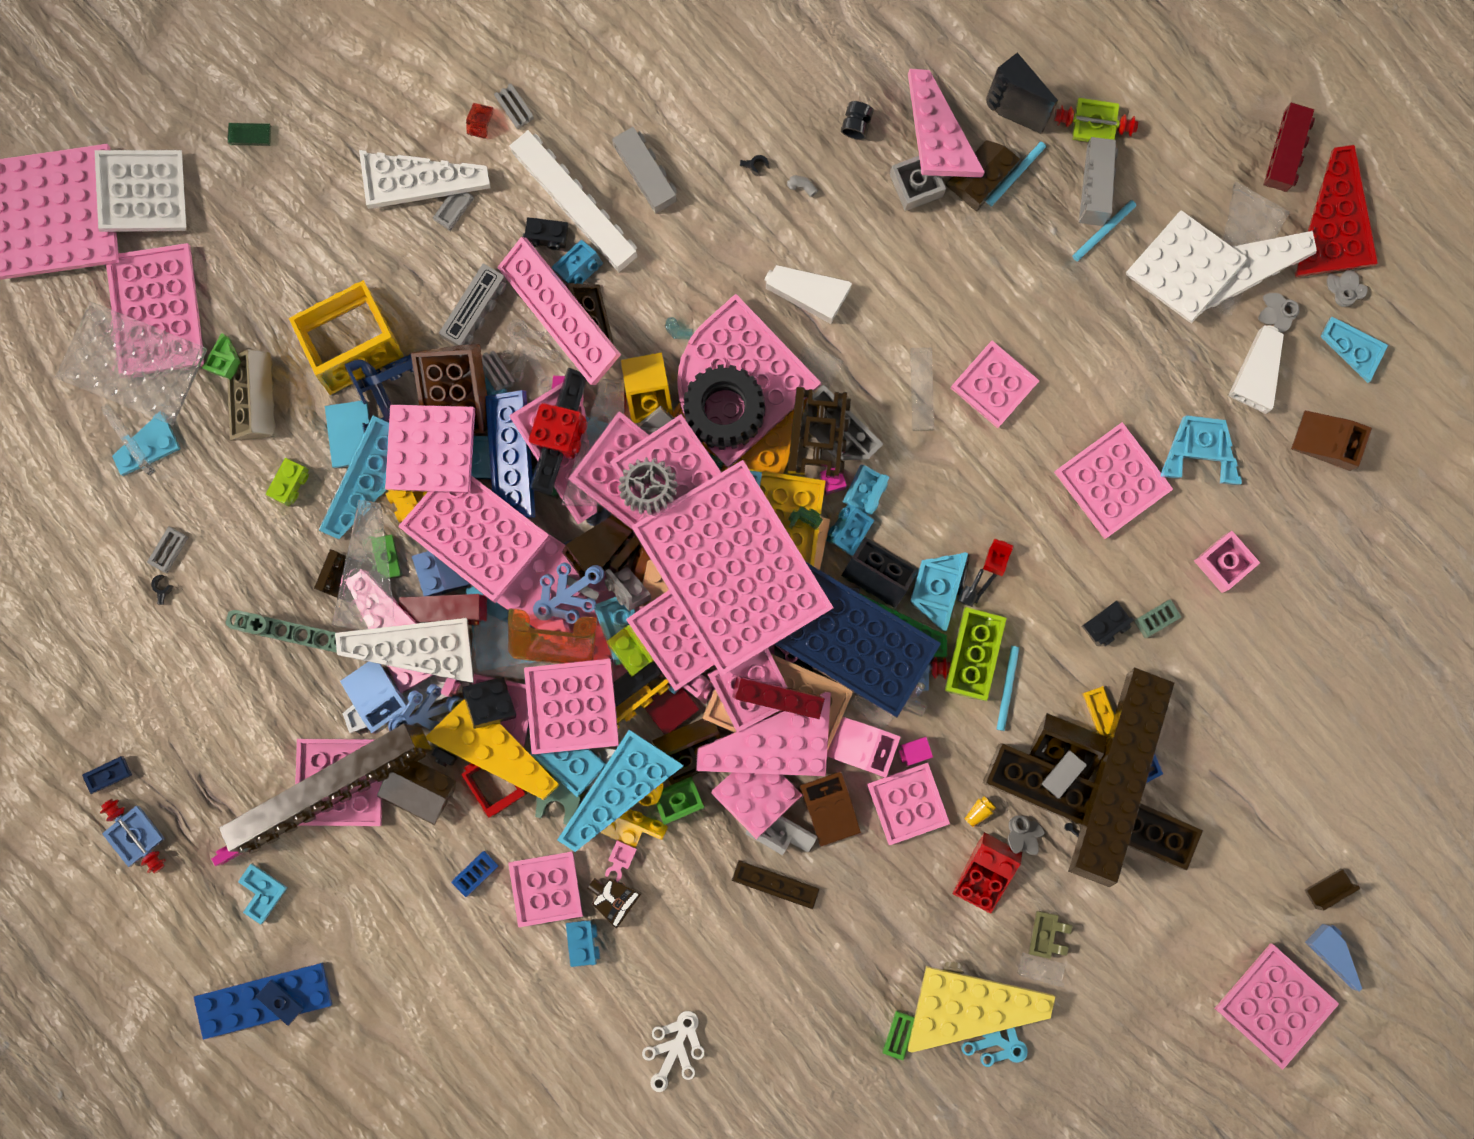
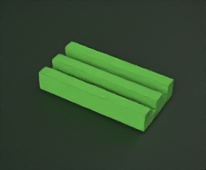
(905, 1017)

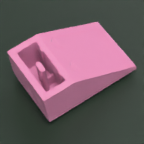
(863, 747)

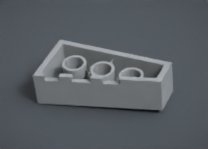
(1098, 181)

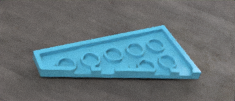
(362, 481)
(626, 779)

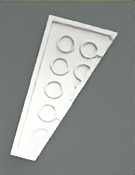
(409, 179)
(1264, 260)
(428, 647)

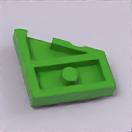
(223, 358)

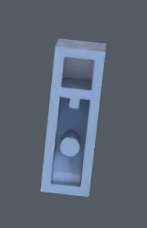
(1334, 952)

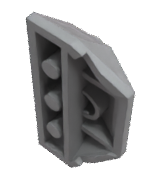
(860, 440)

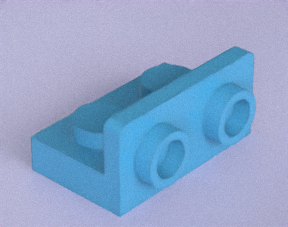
(578, 263)
(849, 529)
(581, 943)

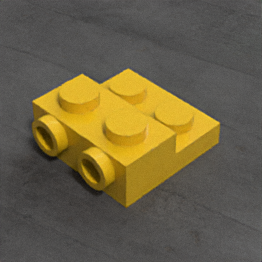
(404, 501)

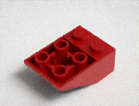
(987, 873)

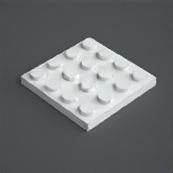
(140, 190)
(1186, 266)

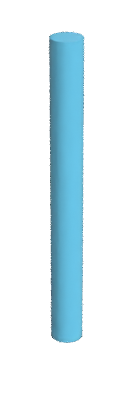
(1016, 173)
(1104, 230)
(1002, 719)

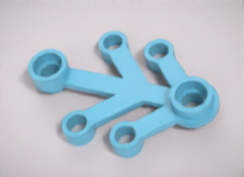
(995, 1039)

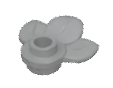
(1346, 285)
(1276, 313)
(1026, 836)

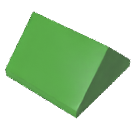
(679, 800)

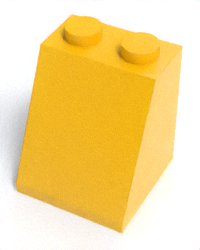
(645, 385)

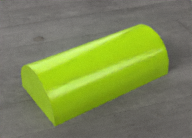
(975, 654)

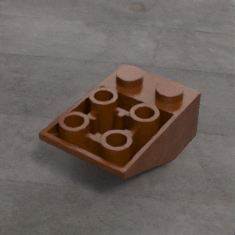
(1332, 439)
(830, 808)

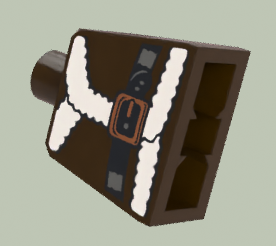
(613, 899)

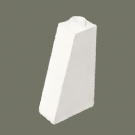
(809, 291)
(1259, 373)

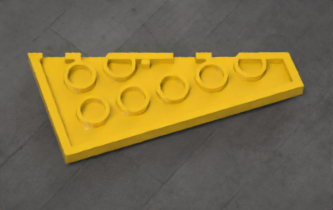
(493, 751)

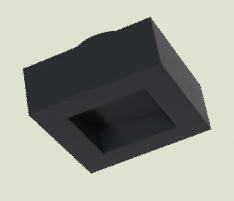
(443, 757)

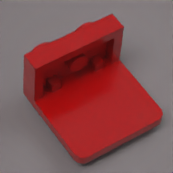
(558, 429)

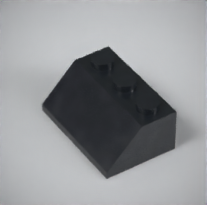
(880, 572)

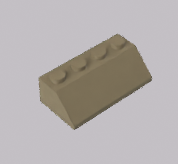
(251, 397)

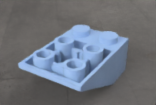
(374, 695)

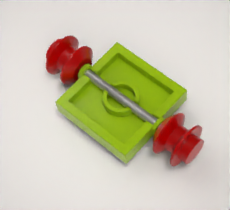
(1095, 120)

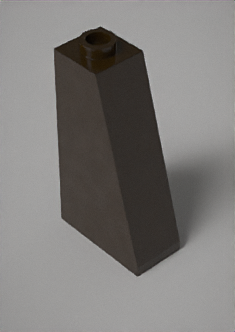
(596, 545)

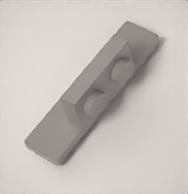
(785, 832)

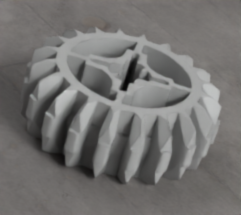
(632, 480)

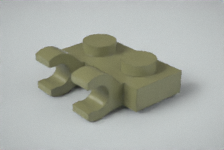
(1044, 933)

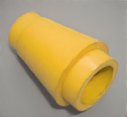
(980, 811)

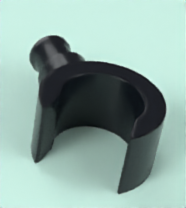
(750, 163)
(161, 594)

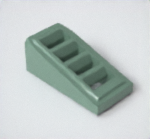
(1144, 628)

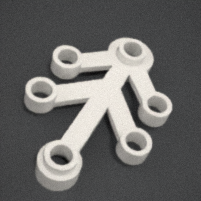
(675, 1047)

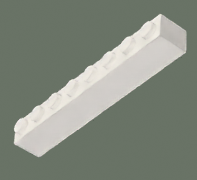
(573, 201)

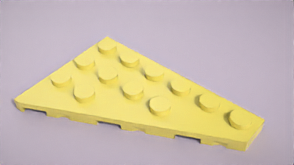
(966, 1007)

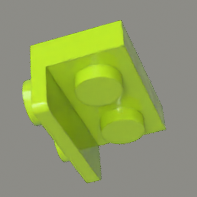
(287, 482)
(629, 650)

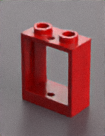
(497, 807)

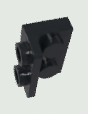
(546, 233)
(1107, 624)

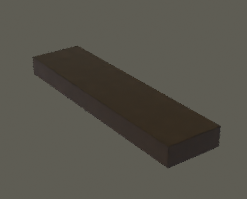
(775, 884)

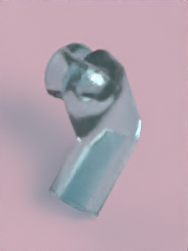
(676, 331)

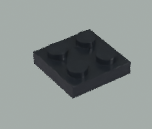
(489, 702)

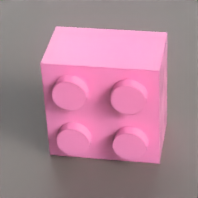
(1226, 561)

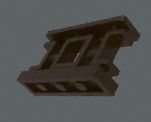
(801, 431)

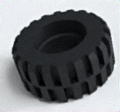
(718, 380)

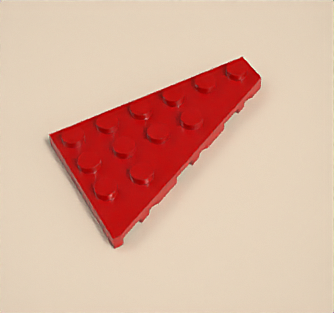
(1340, 219)

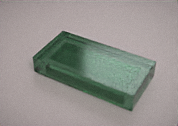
(249, 134)

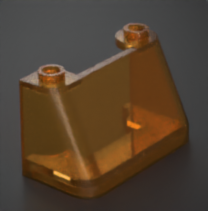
(550, 645)

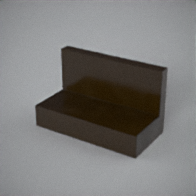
(1331, 890)

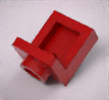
(997, 557)

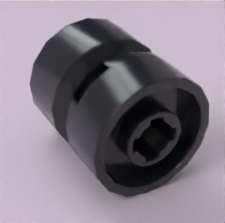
(858, 116)

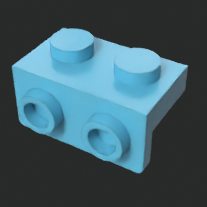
(866, 489)

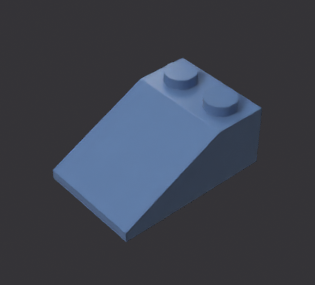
(436, 576)

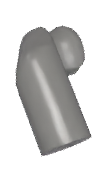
(803, 182)

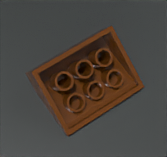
(452, 379)

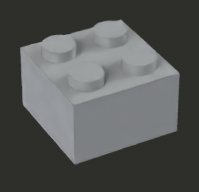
(914, 187)

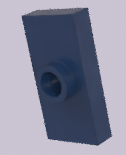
(107, 775)
(280, 1002)

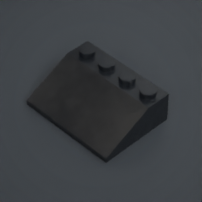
(1021, 95)

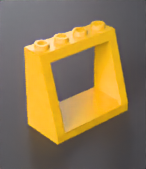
(376, 351)

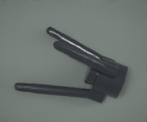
(968, 595)

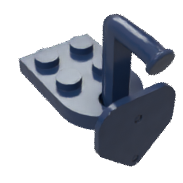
(373, 378)

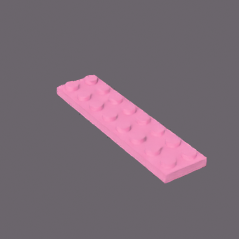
(559, 311)

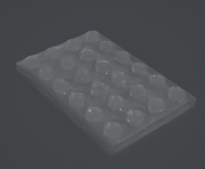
(131, 363)

